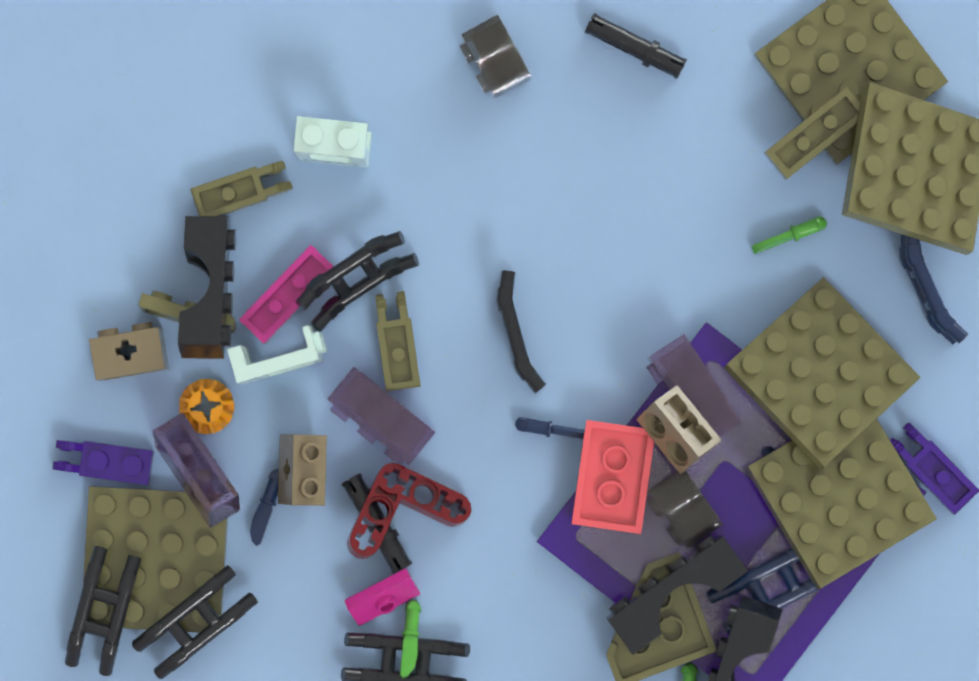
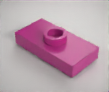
(382, 597)

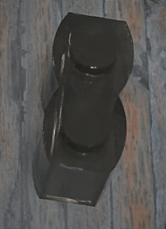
(494, 56)
(684, 508)

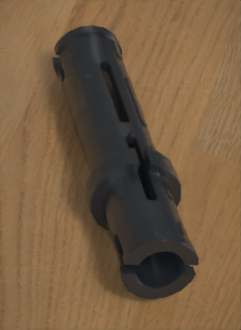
(636, 46)
(390, 546)

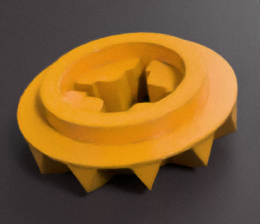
(215, 392)

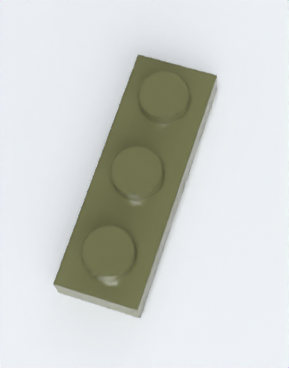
(814, 133)

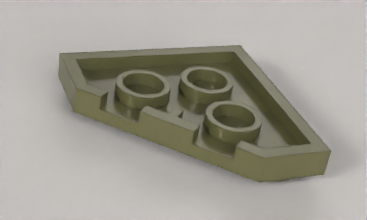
(682, 632)

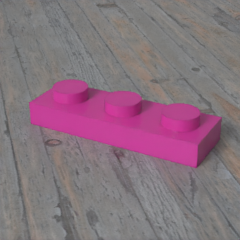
(278, 302)

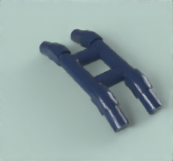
(937, 314)
(752, 581)

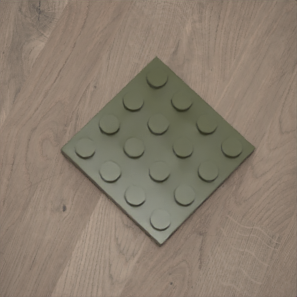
(847, 47)
(915, 169)
(822, 373)
(847, 508)
(174, 547)

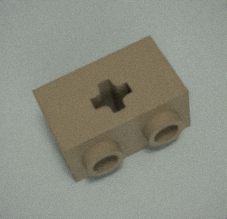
(107, 348)
(302, 469)

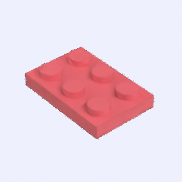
(613, 477)

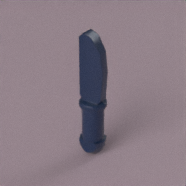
(545, 428)
(265, 509)

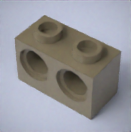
(678, 429)

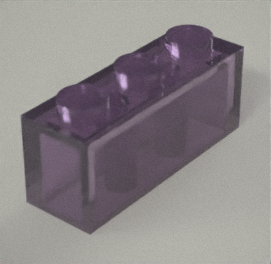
(681, 366)
(380, 417)
(196, 470)

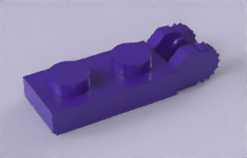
(108, 462)
(936, 471)

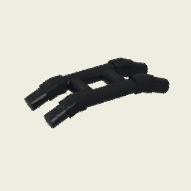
(348, 294)
(516, 341)
(118, 598)
(197, 601)
(389, 645)

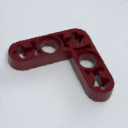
(393, 496)

